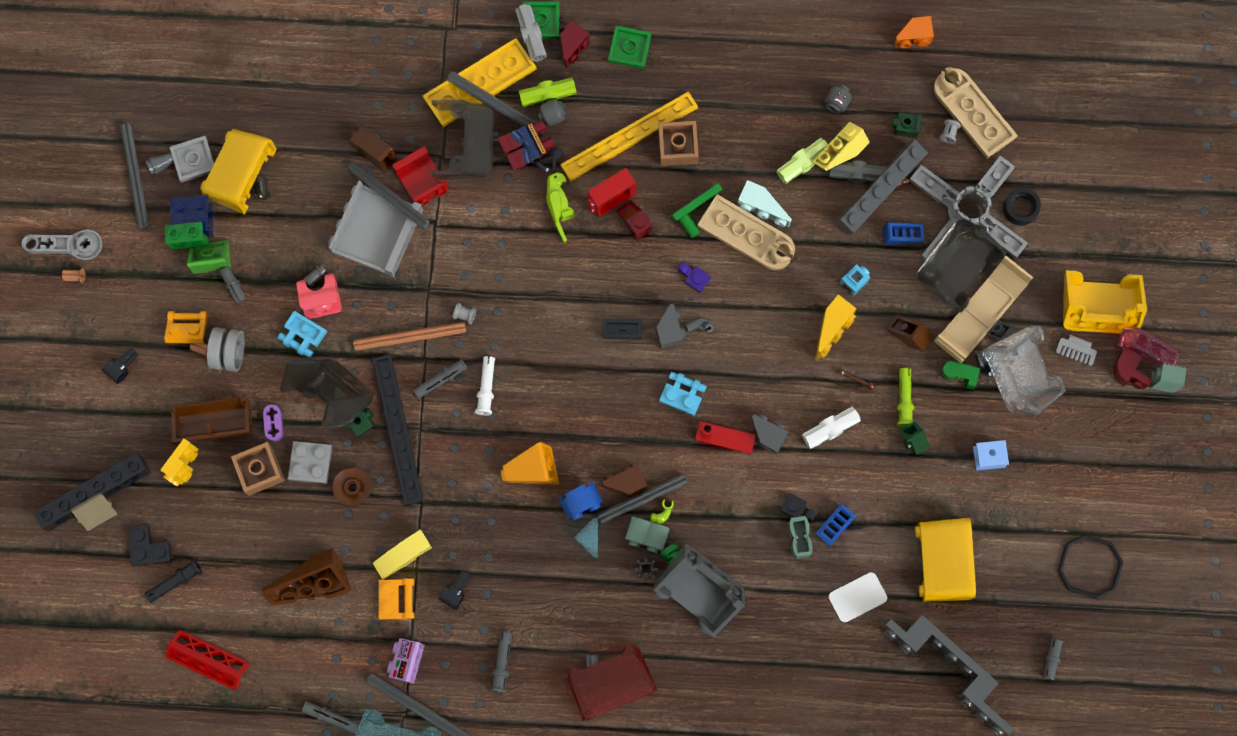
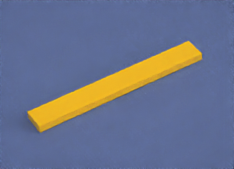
(628, 136)

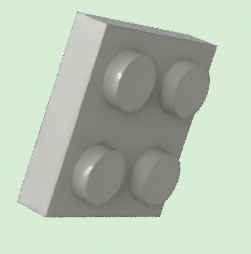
(192, 158)
(310, 462)

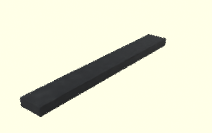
(398, 430)

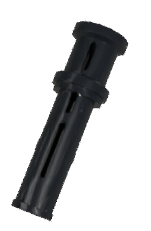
(181, 577)

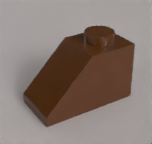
(910, 332)

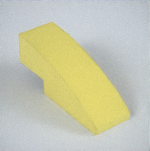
(402, 554)

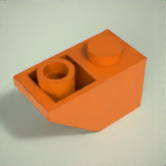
(916, 32)

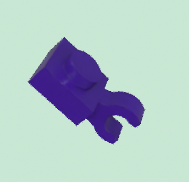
(695, 278)

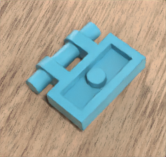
(306, 330)
(681, 399)

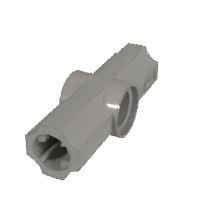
(530, 33)

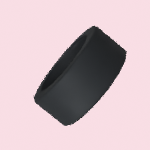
(1022, 192)

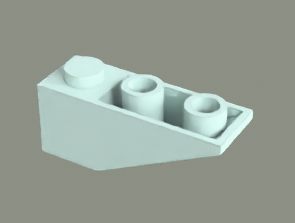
(759, 200)

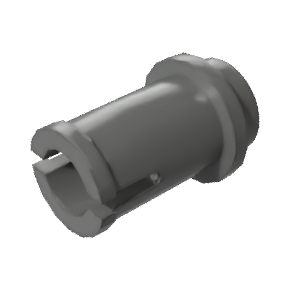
(315, 275)

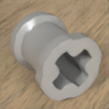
(950, 131)
(464, 313)

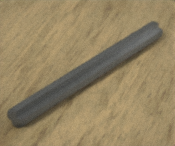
(490, 100)
(134, 175)
(387, 194)
(415, 706)

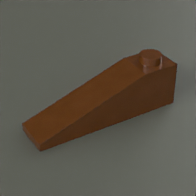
(314, 578)

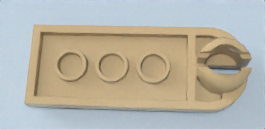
(973, 111)
(747, 234)

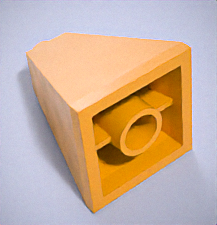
(532, 467)

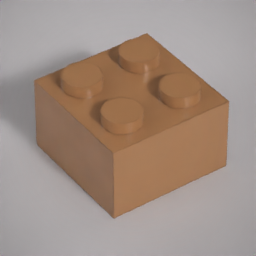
(678, 143)
(257, 468)

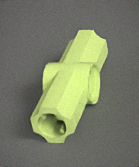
(801, 161)

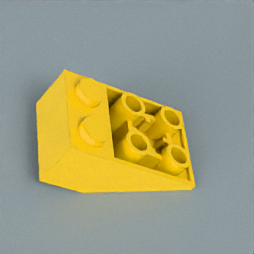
(836, 318)

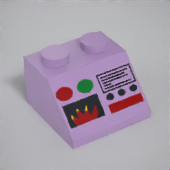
(405, 661)

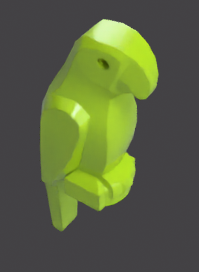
(558, 202)

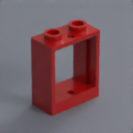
(611, 193)

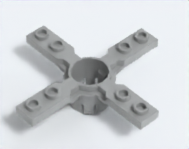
(982, 193)

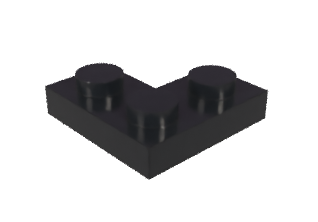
(144, 552)

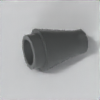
(158, 163)

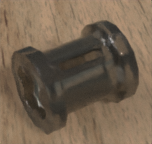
(261, 189)

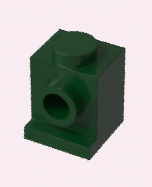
(910, 130)
(914, 438)

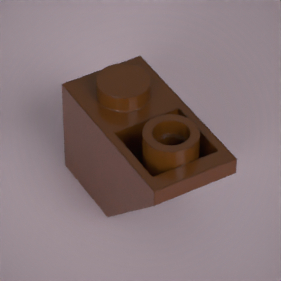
(627, 482)

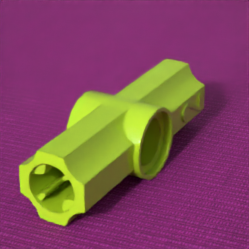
(547, 91)

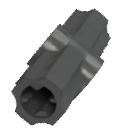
(856, 172)

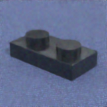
(622, 329)

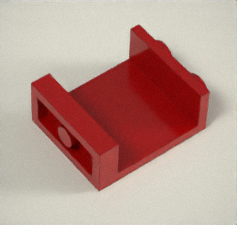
(416, 177)

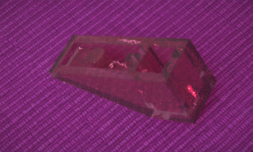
(1148, 346)

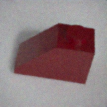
(635, 220)

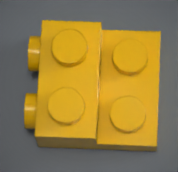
(176, 467)

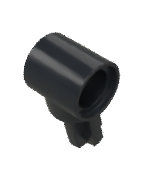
(117, 369)
(453, 594)

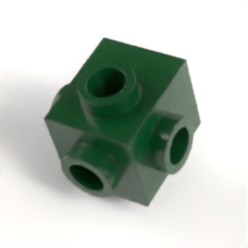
(364, 424)

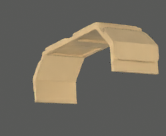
(984, 309)

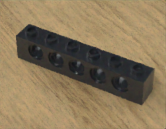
(107, 482)

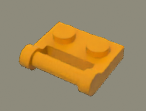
(186, 331)
(390, 599)

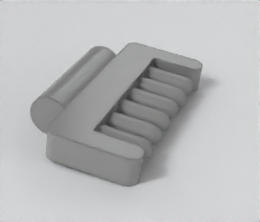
(1079, 346)

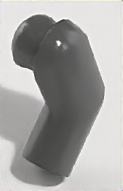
(701, 324)

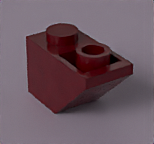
(573, 41)

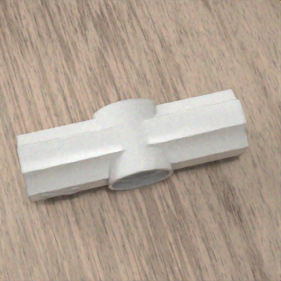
(831, 427)

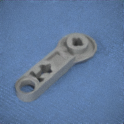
(67, 244)

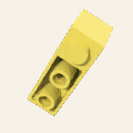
(843, 147)

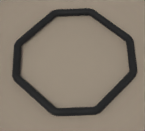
(1080, 591)

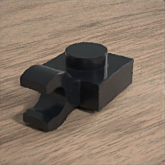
(795, 507)

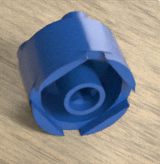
(580, 500)

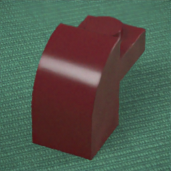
(1125, 370)

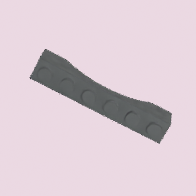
(881, 188)

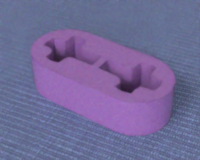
(278, 422)

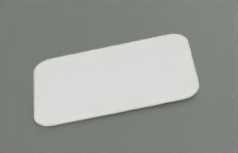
(857, 597)

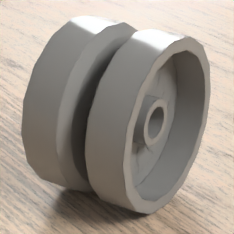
(225, 349)

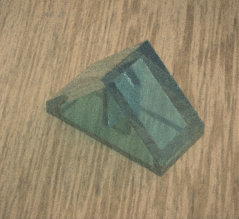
(588, 538)

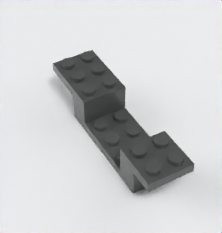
(977, 687)

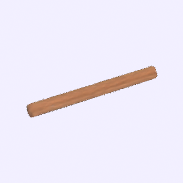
(409, 336)

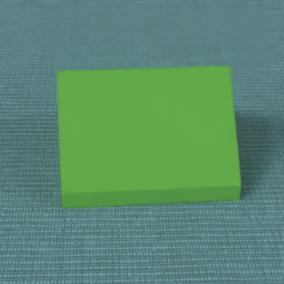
(209, 257)

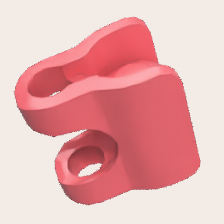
(319, 302)

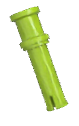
(905, 404)

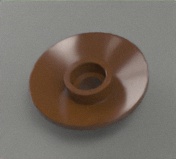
(350, 477)

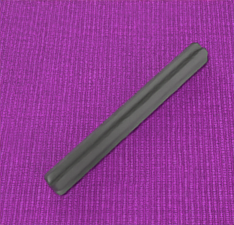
(642, 498)

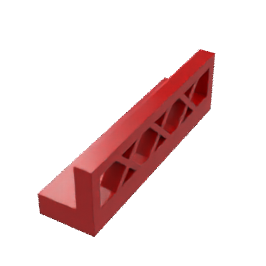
(203, 662)

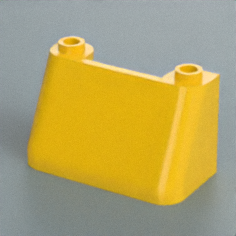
(237, 169)
(1103, 305)
(947, 560)

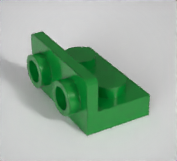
(185, 236)

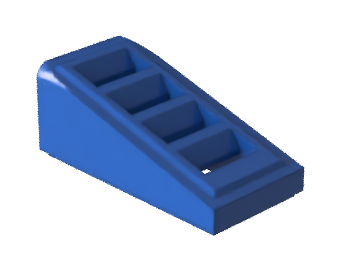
(893, 237)
(844, 510)

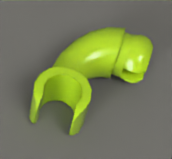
(662, 517)

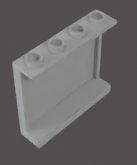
(372, 231)

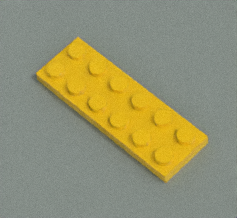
(491, 74)

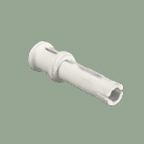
(485, 395)

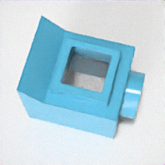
(855, 279)

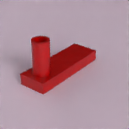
(725, 438)

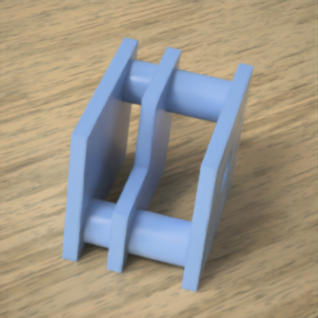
(990, 455)

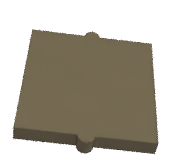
(94, 511)

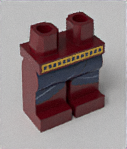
(530, 141)

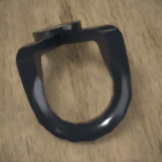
(556, 153)

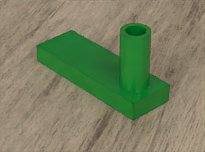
(682, 214)

